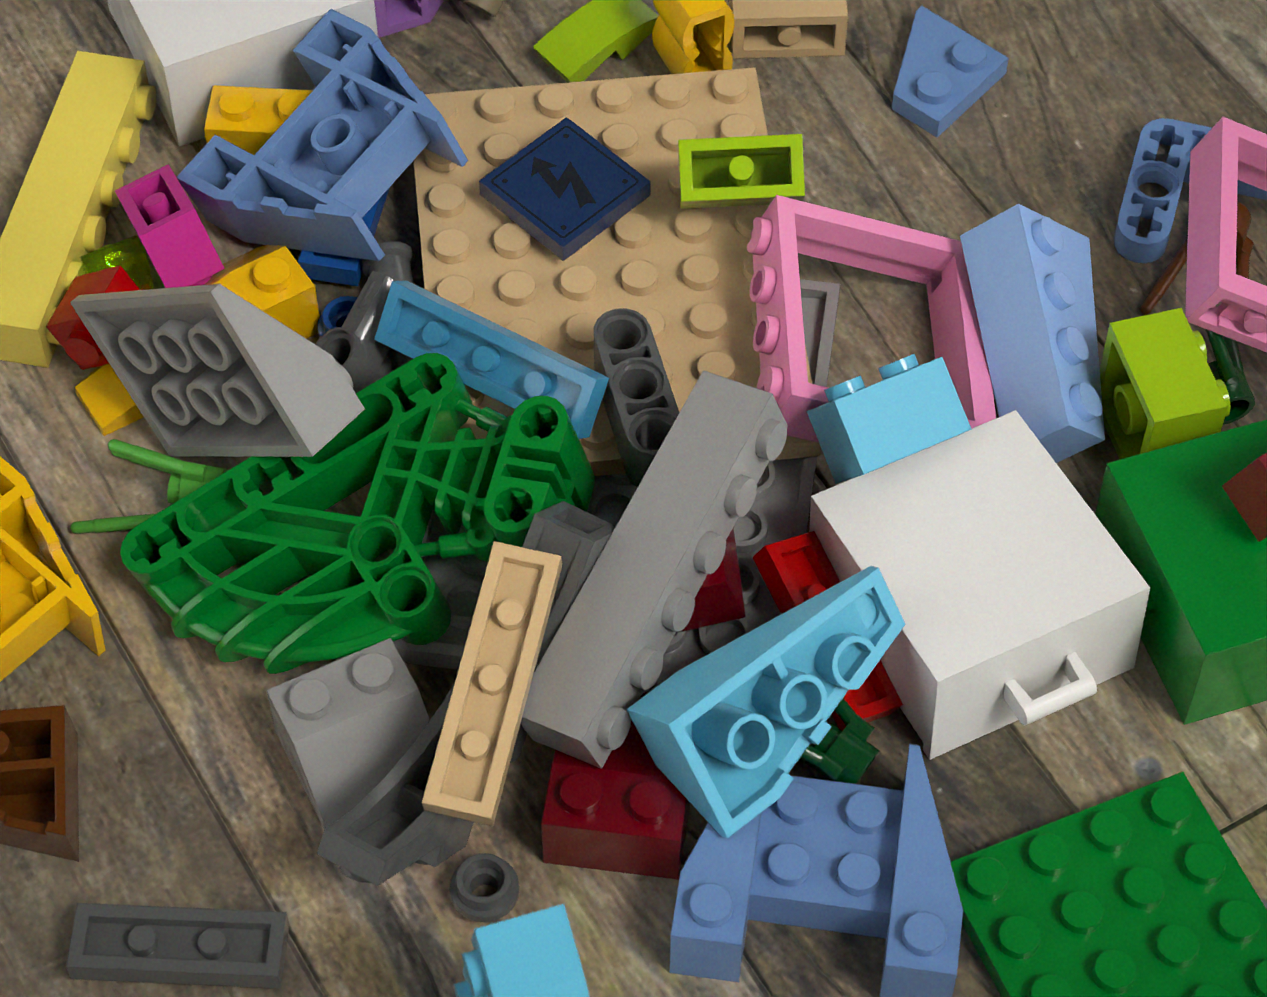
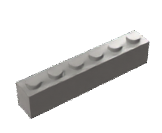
(653, 568)

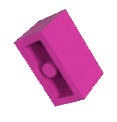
(170, 229)

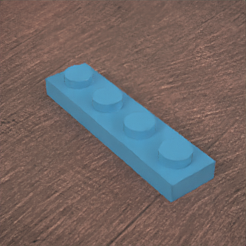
(488, 354)

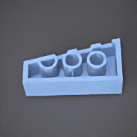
(1038, 325)

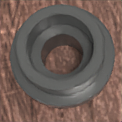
(484, 870)

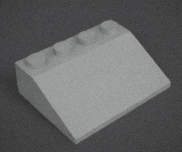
(220, 372)

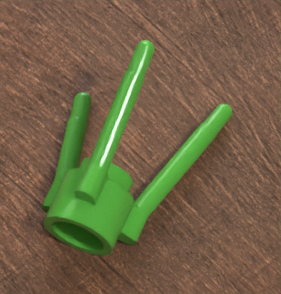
(183, 480)

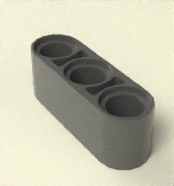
(638, 388)

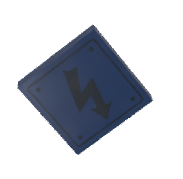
(565, 188)

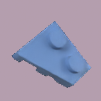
(943, 73)

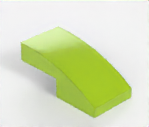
(593, 34)

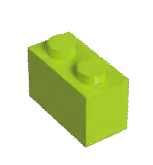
(740, 170)

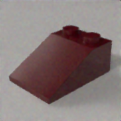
(616, 815)

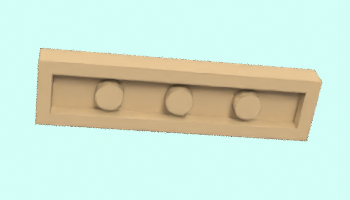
(492, 684)

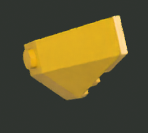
(265, 278)

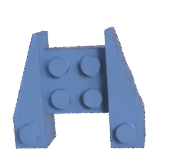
(329, 155)
(830, 863)

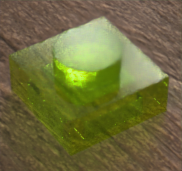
(128, 254)

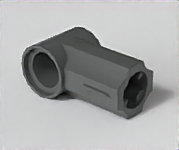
(354, 342)

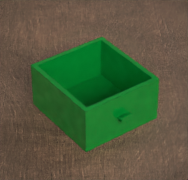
(1201, 567)

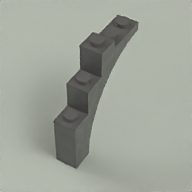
(390, 824)

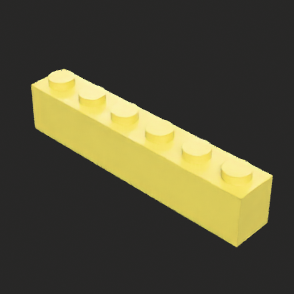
(68, 196)

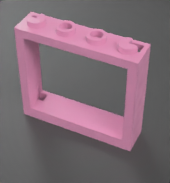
(1216, 164)
(872, 245)

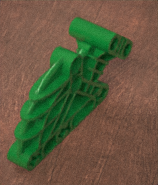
(276, 523)

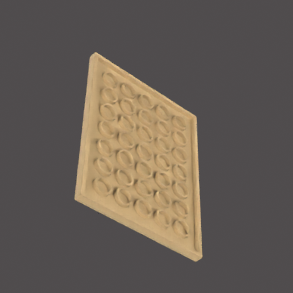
(666, 262)

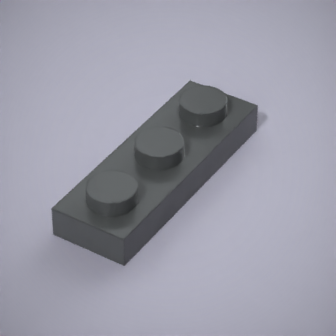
(178, 945)

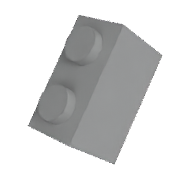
(348, 725)

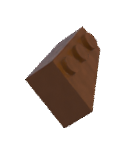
(39, 781)

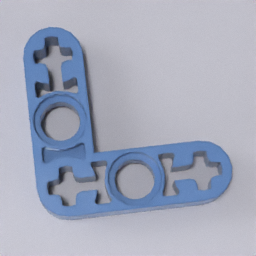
(1171, 175)

